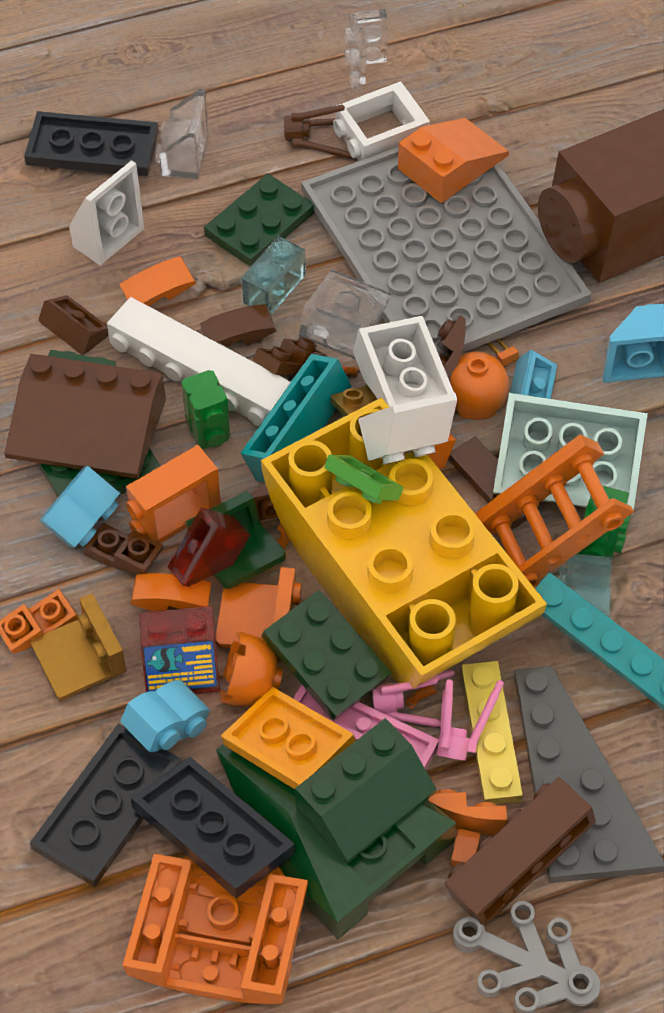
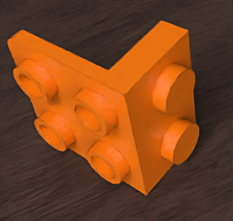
(256, 606)

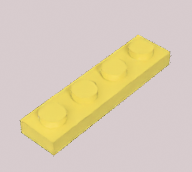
(495, 746)

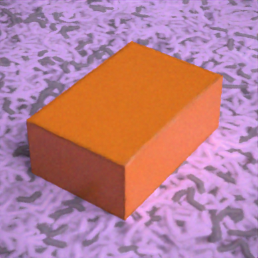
(465, 846)

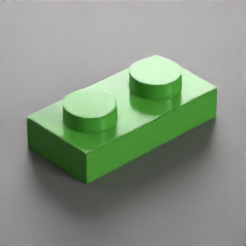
(356, 474)

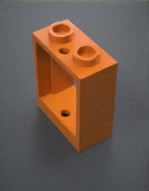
(173, 495)

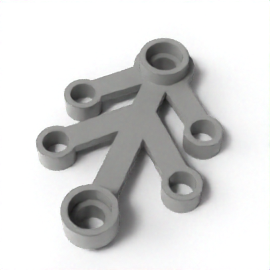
(531, 963)

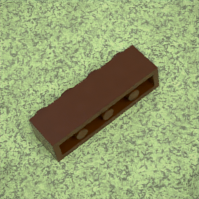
(520, 851)

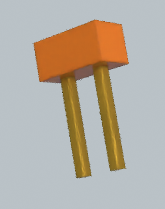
(508, 355)

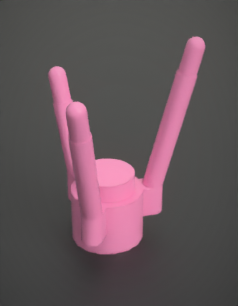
(389, 698)
(453, 740)

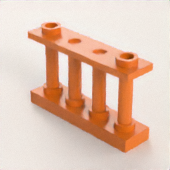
(547, 479)

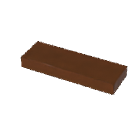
(479, 469)

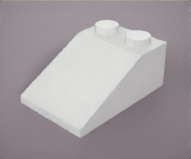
(109, 216)
(401, 361)

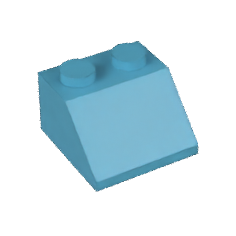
(637, 346)

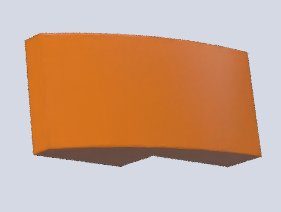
(159, 281)
(163, 590)
(27, 624)
(480, 818)

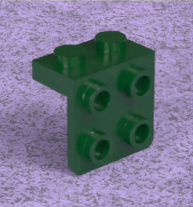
(260, 550)

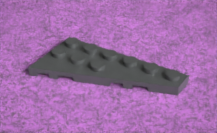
(564, 748)

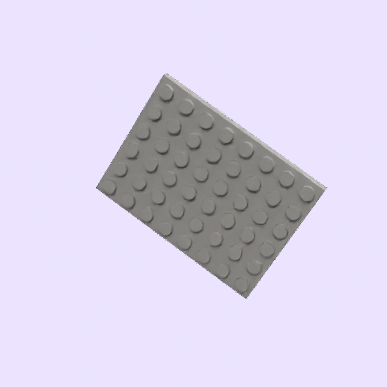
(464, 257)

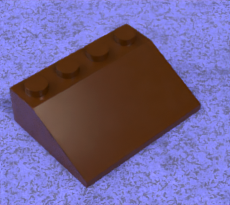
(85, 415)

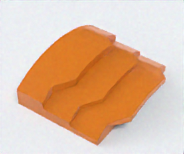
(210, 943)

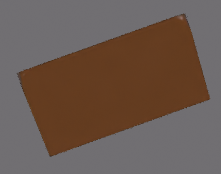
(73, 323)

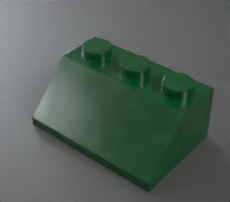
(364, 791)

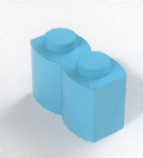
(80, 507)
(165, 716)

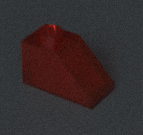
(208, 547)

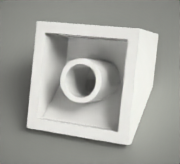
(408, 428)

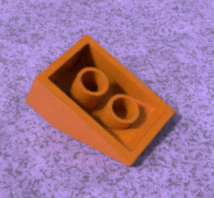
(448, 156)

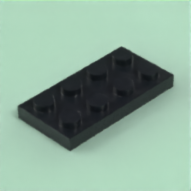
(90, 143)
(97, 810)
(213, 826)

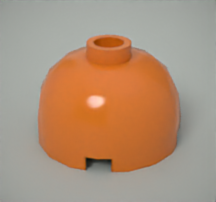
(479, 385)
(250, 671)

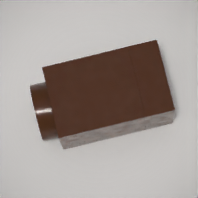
(609, 199)

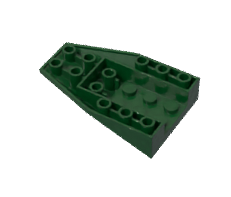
(337, 890)

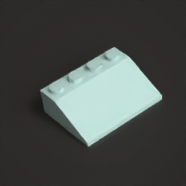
(542, 426)

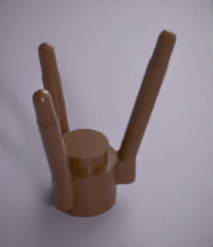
(299, 125)

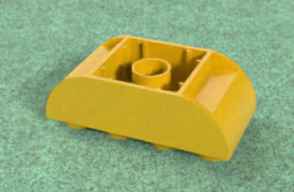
(405, 573)

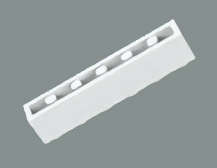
(184, 353)

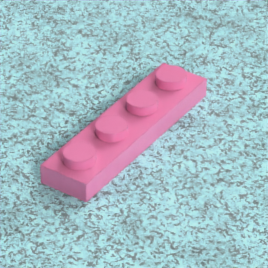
(361, 719)

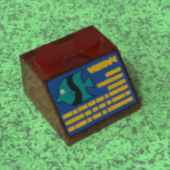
(180, 647)

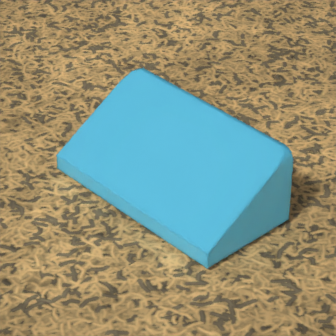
(533, 376)

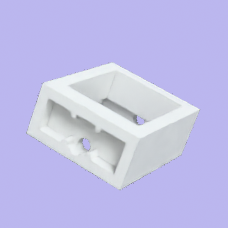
(370, 105)

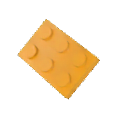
(286, 738)

